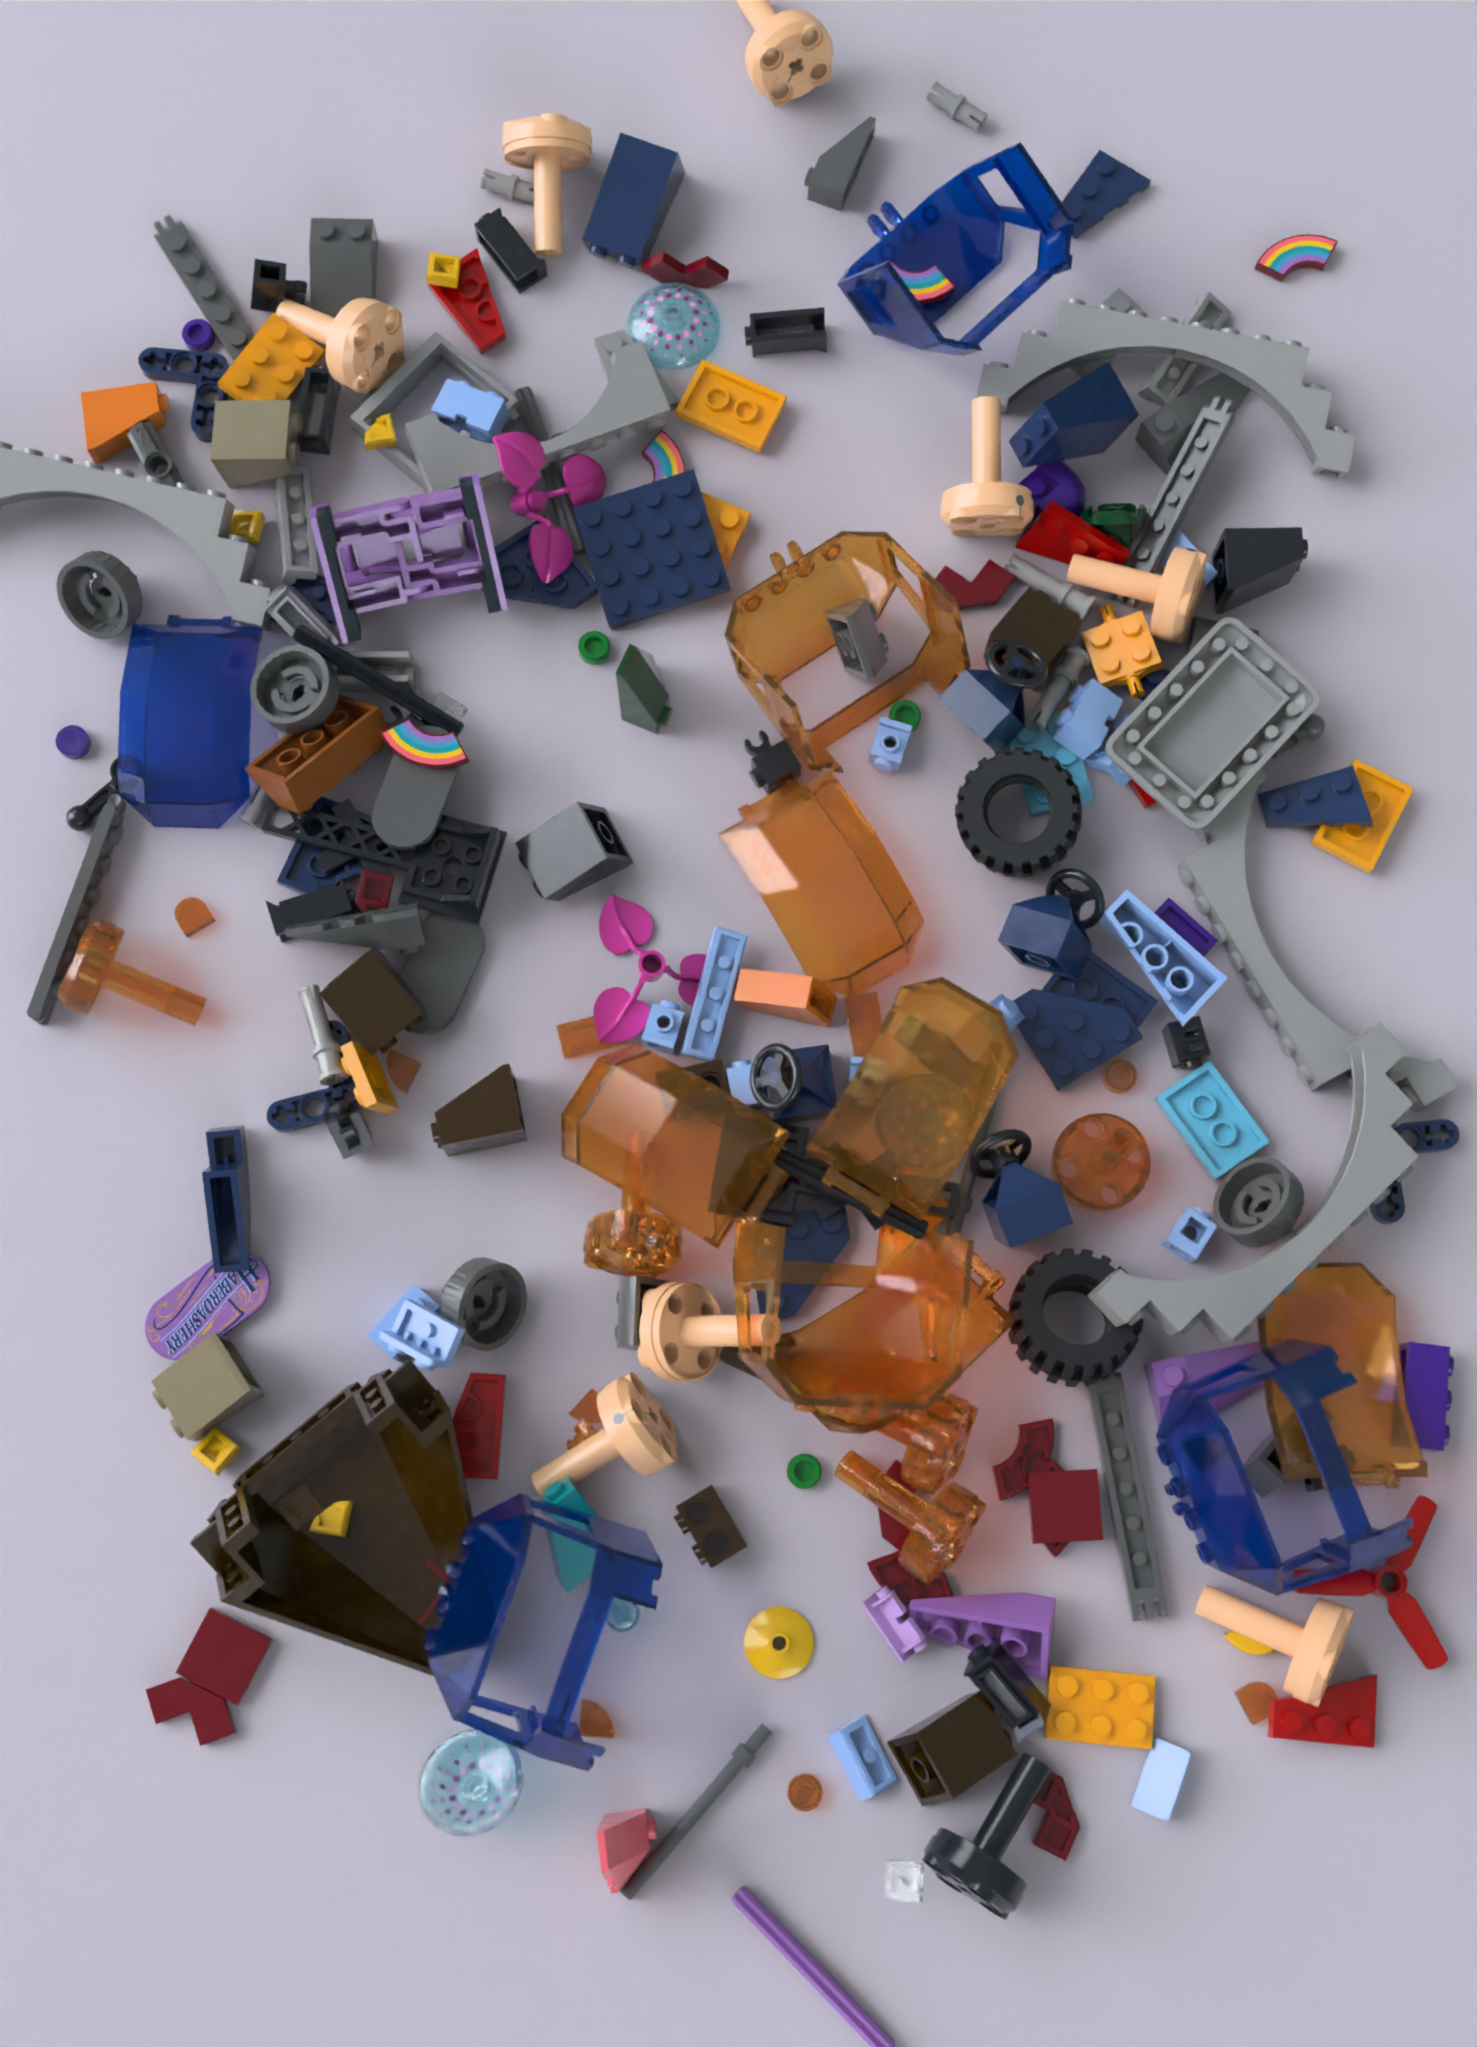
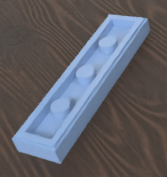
(714, 994)

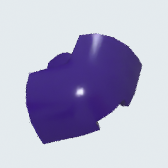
(1056, 483)

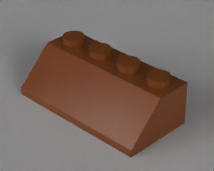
(313, 762)

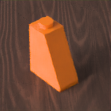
(113, 412)
(785, 996)

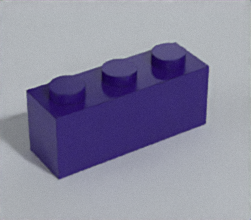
(1426, 1391)

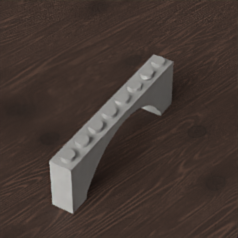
(627, 405)

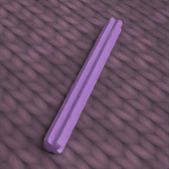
(811, 1969)

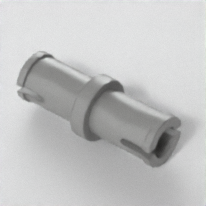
(956, 106)
(507, 185)

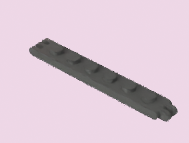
(203, 287)
(1179, 489)
(75, 916)
(1126, 1497)

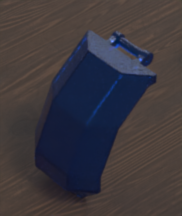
(187, 720)

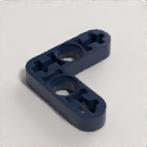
(205, 380)
(336, 1090)
(1434, 1145)

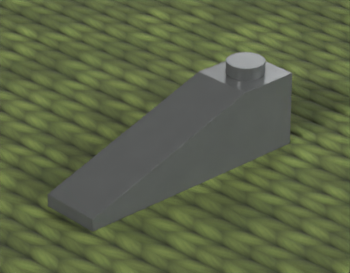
(1169, 427)
(381, 929)

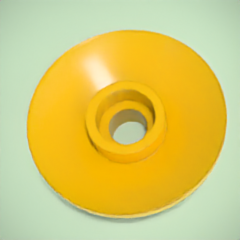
(774, 1623)

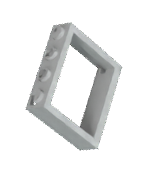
(408, 377)

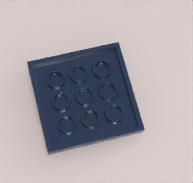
(652, 549)

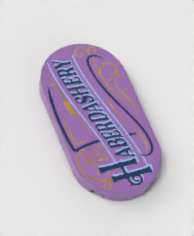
(205, 1305)

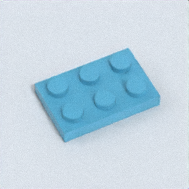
(1035, 799)
(1211, 1120)

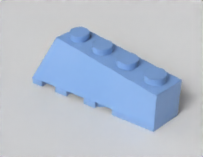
(1170, 962)

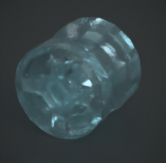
(624, 1611)

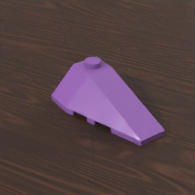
(1175, 1372)
(1016, 1620)

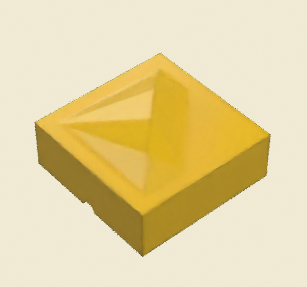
(443, 270)
(247, 524)
(216, 1451)

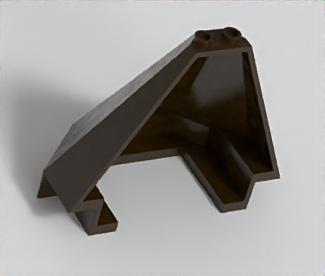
(401, 1467)

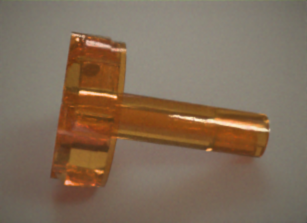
(95, 968)
(1101, 1162)
(632, 1240)
(933, 1441)
(936, 1528)

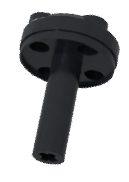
(976, 1865)

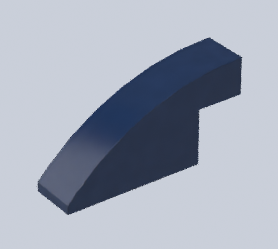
(228, 1198)

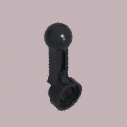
(81, 816)

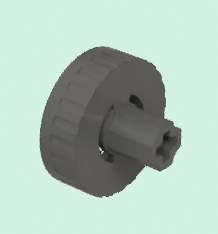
(113, 588)
(305, 700)
(1270, 1213)
(469, 1297)

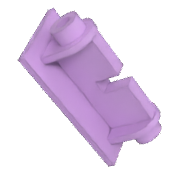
(901, 1635)

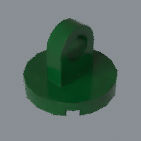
(1116, 518)

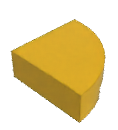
(381, 434)
(333, 1520)
(1246, 1644)

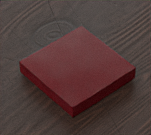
(1064, 1506)
(224, 1656)

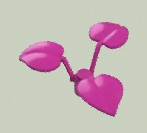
(520, 460)
(615, 1011)

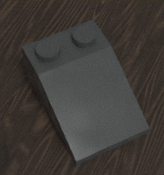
(341, 262)
(857, 638)

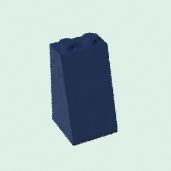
(633, 201)
(1076, 420)

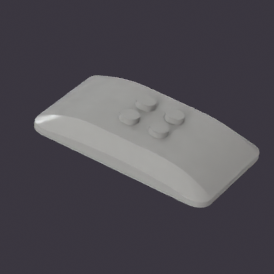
(1212, 723)

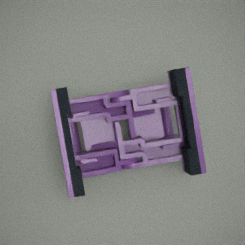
(378, 538)

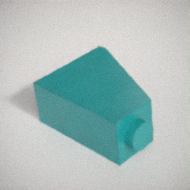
(571, 1558)

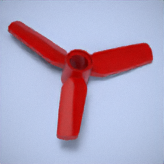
(1401, 1606)

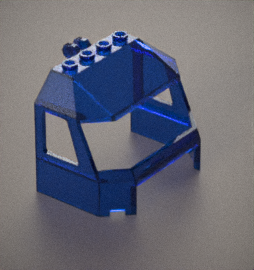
(964, 237)
(1217, 1491)
(477, 1602)

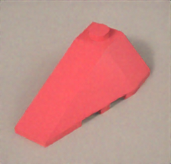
(623, 1844)

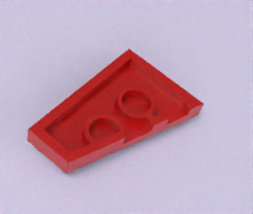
(472, 304)
(1062, 534)
(480, 1424)
(1342, 1718)

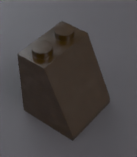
(1040, 624)
(373, 1001)
(481, 1116)
(952, 1749)

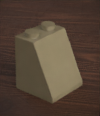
(254, 440)
(206, 1387)

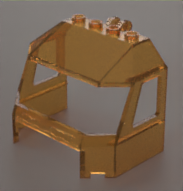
(785, 627)
(854, 1379)

